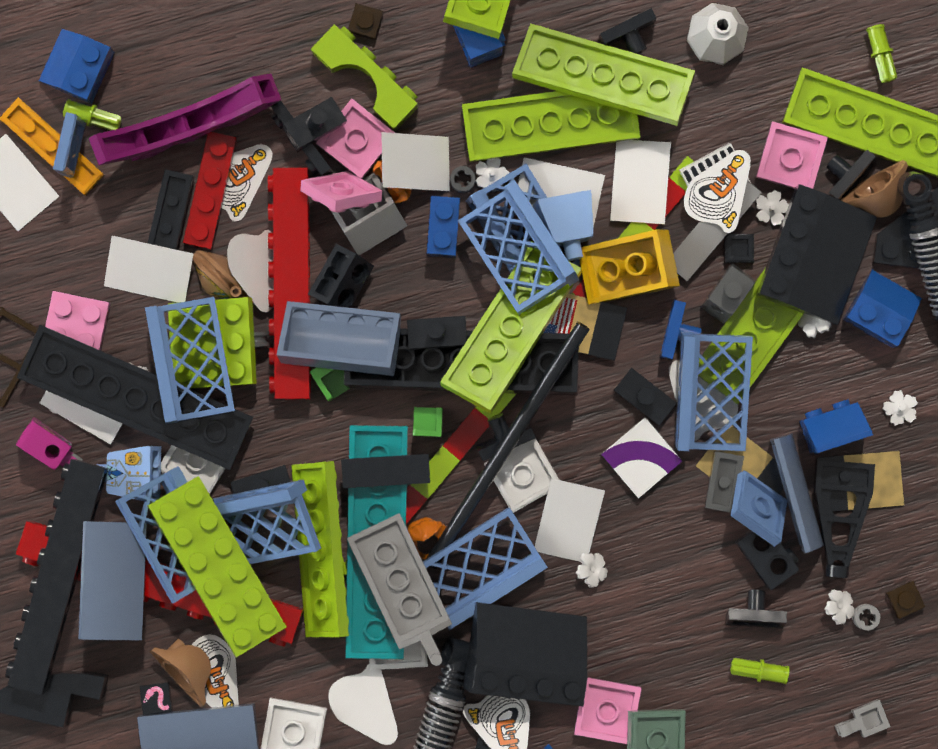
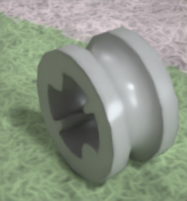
(861, 624)

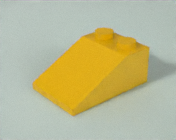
(629, 266)

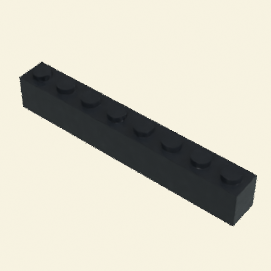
(57, 577)

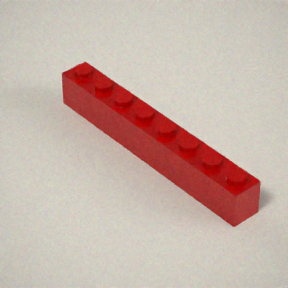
(290, 272)

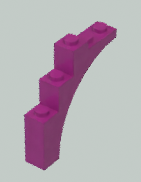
(188, 123)

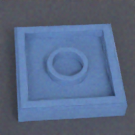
(69, 145)
(759, 508)

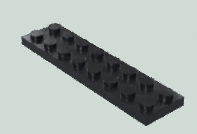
(129, 396)

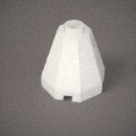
(715, 44)

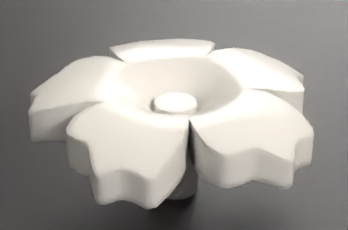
(489, 173)
(771, 208)
(812, 325)
(900, 408)
(592, 569)
(840, 606)

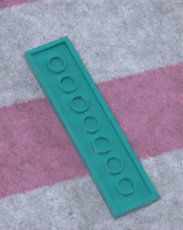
(367, 506)

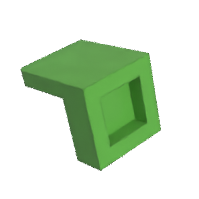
(329, 381)
(427, 422)

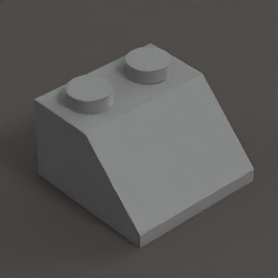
(371, 224)

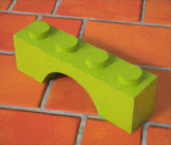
(339, 52)

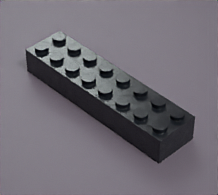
(426, 367)

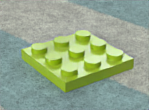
(238, 341)

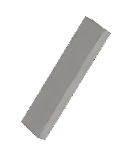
(705, 238)

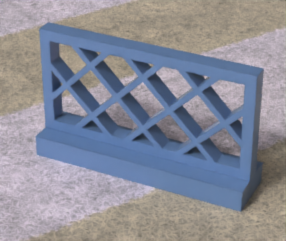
(498, 228)
(542, 240)
(164, 364)
(688, 398)
(170, 480)
(270, 498)
(498, 584)

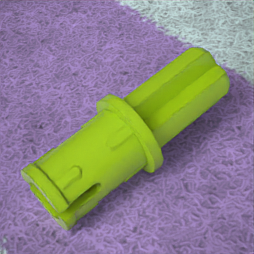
(882, 53)
(92, 115)
(760, 670)

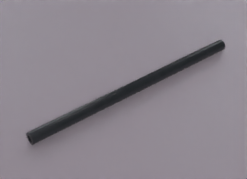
(511, 438)

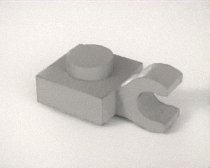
(867, 719)

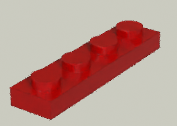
(210, 190)

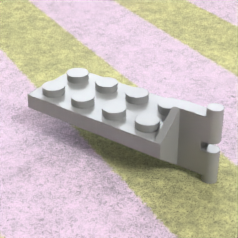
(401, 584)

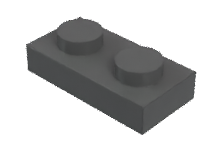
(723, 481)

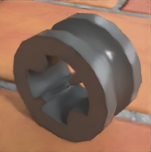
(457, 186)
(260, 339)

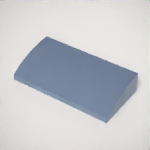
(339, 338)
(796, 493)
(111, 582)
(201, 728)

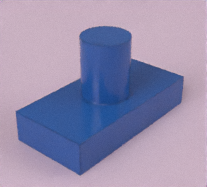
(674, 330)

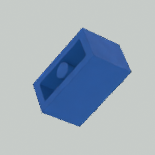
(443, 227)

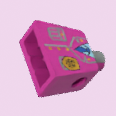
(38, 437)

